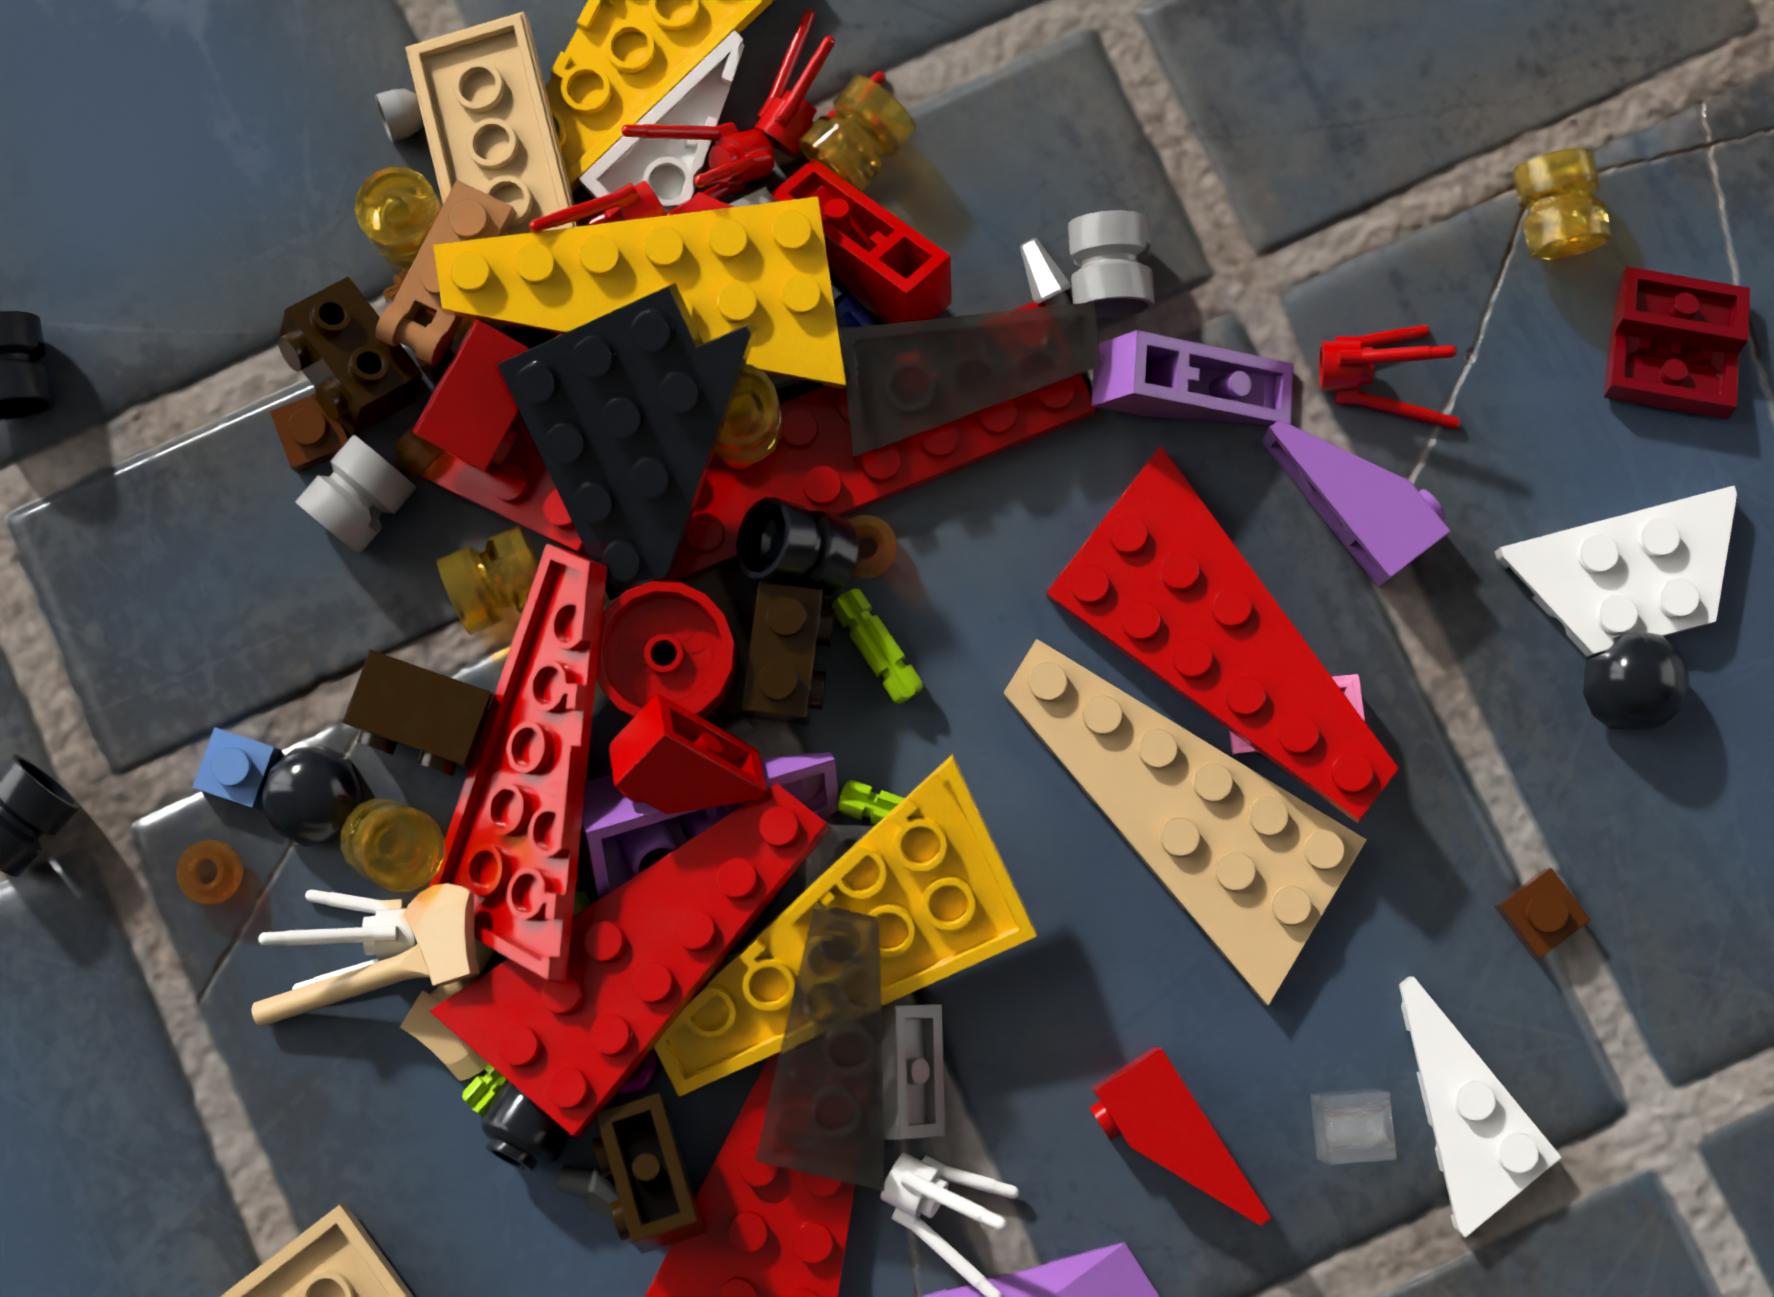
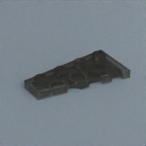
(945, 369)
(829, 1070)

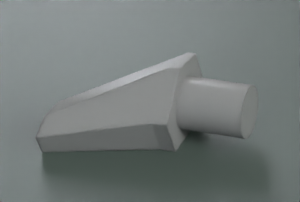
(1044, 276)

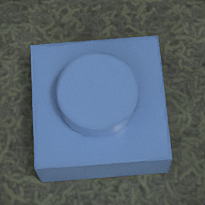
(235, 768)

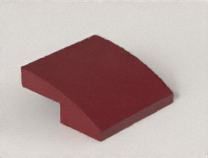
(1677, 342)

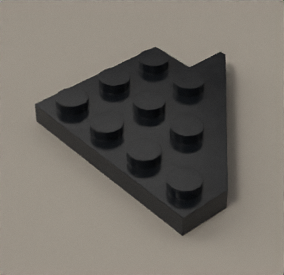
(630, 426)

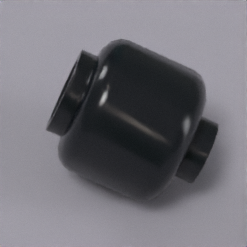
(521, 1130)

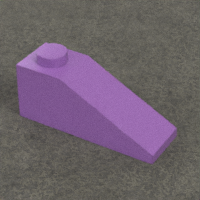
(1190, 381)
(1366, 506)

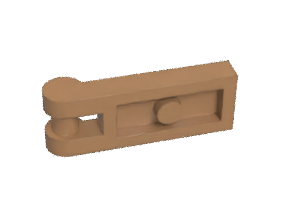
(463, 217)

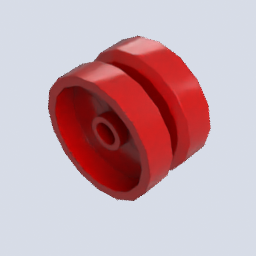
(647, 622)

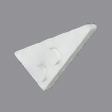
(671, 163)
(1480, 1131)

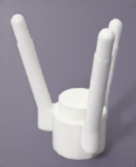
(382, 935)
(920, 1188)

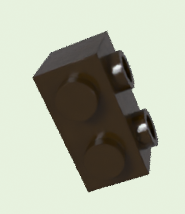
(337, 350)
(785, 652)
(417, 710)
(649, 1174)

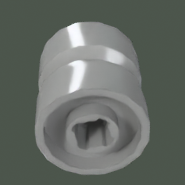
(1110, 254)
(356, 494)

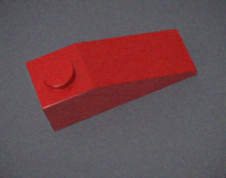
(873, 251)
(1163, 1122)

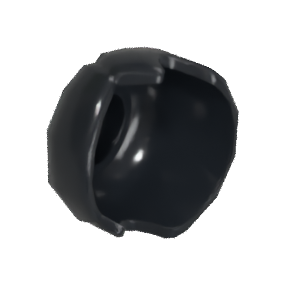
(1636, 682)
(311, 794)

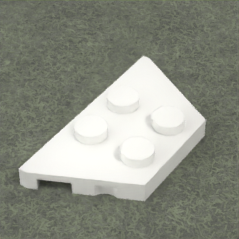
(1631, 571)

